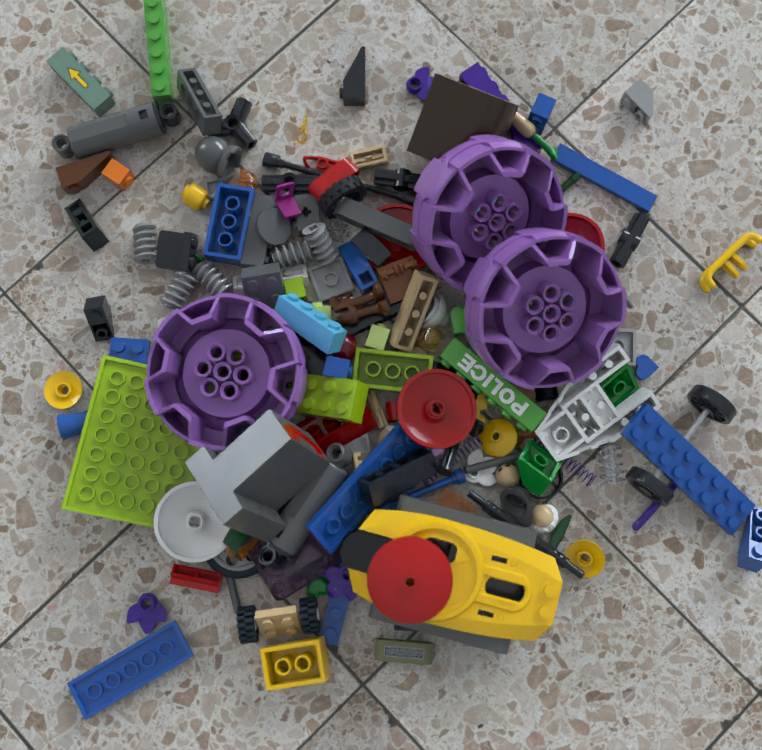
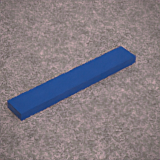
(605, 178)

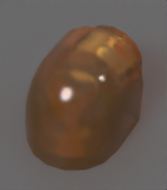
(248, 179)

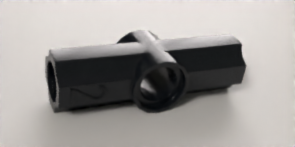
(398, 179)
(301, 182)
(629, 240)

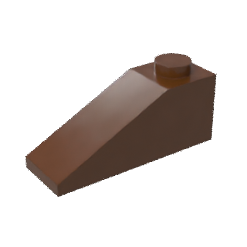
(83, 172)

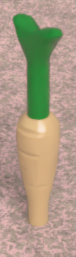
(528, 130)

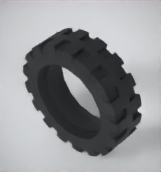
(349, 187)

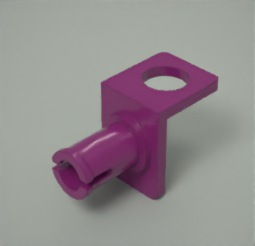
(286, 202)

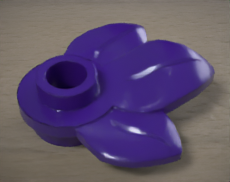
(422, 80)
(339, 583)
(147, 615)

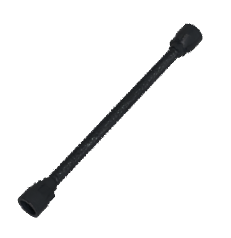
(274, 161)

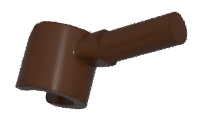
(334, 299)

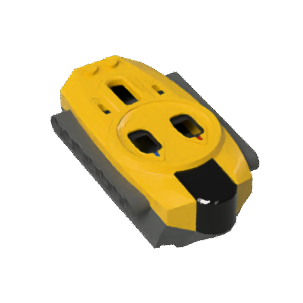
(499, 578)

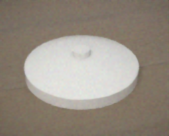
(188, 524)

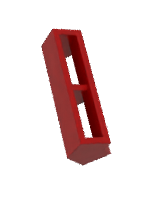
(196, 578)

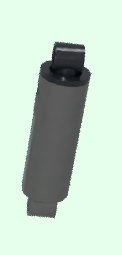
(116, 130)
(304, 506)

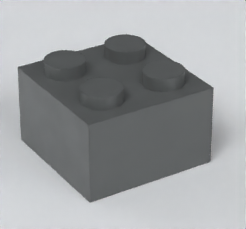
(263, 283)

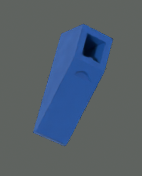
(358, 267)
(751, 542)

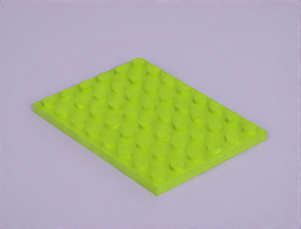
(125, 450)

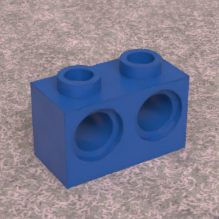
(541, 112)
(338, 368)

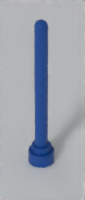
(456, 478)

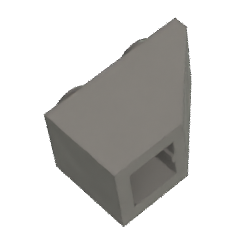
(639, 101)

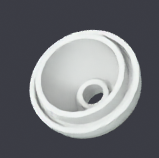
(436, 312)

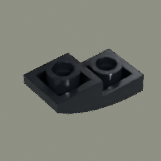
(371, 247)

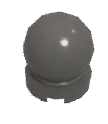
(218, 157)

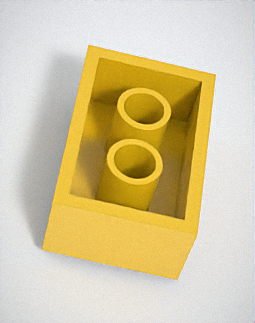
(295, 663)

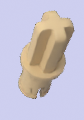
(377, 410)

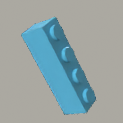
(311, 323)

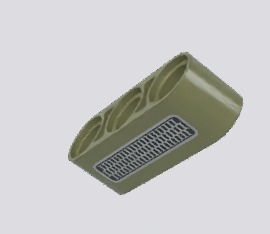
(403, 651)

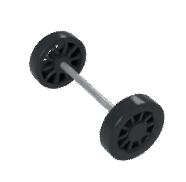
(710, 405)

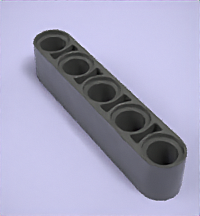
(375, 222)

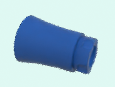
(70, 424)

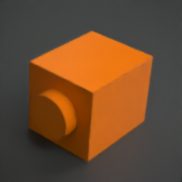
(118, 175)

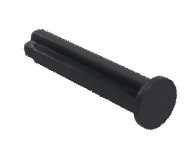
(448, 460)

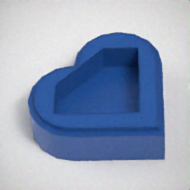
(644, 367)

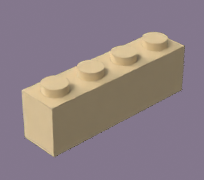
(413, 310)

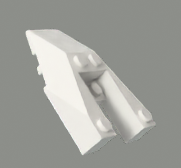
(584, 414)

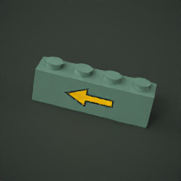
(81, 82)

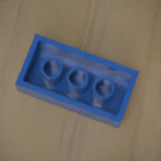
(228, 224)

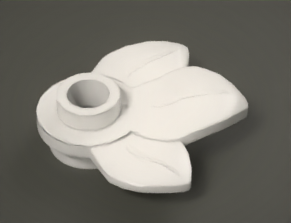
(483, 476)

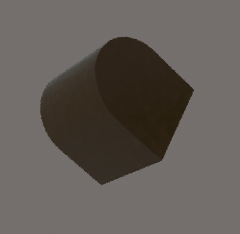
(454, 114)

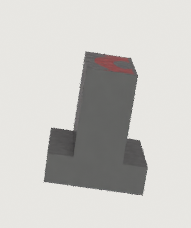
(258, 474)

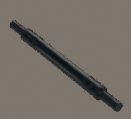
(541, 545)

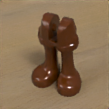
(352, 304)

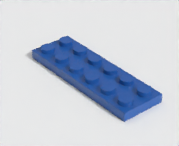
(130, 669)

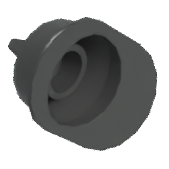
(517, 503)

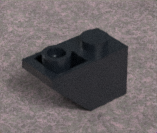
(99, 318)

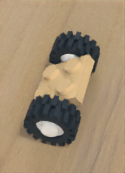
(278, 620)

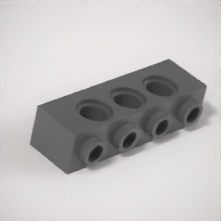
(199, 101)

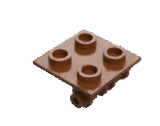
(397, 277)

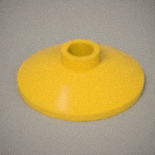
(57, 383)
(506, 441)
(591, 566)

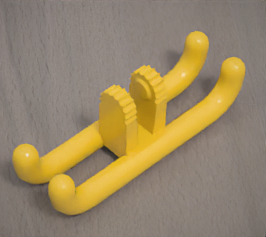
(705, 280)

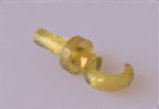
(303, 128)

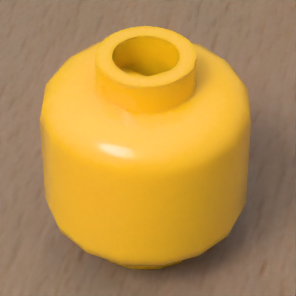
(195, 197)

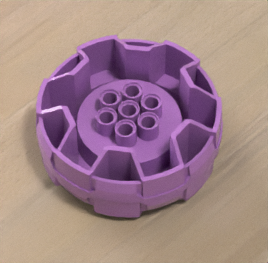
(472, 179)
(522, 272)
(189, 341)

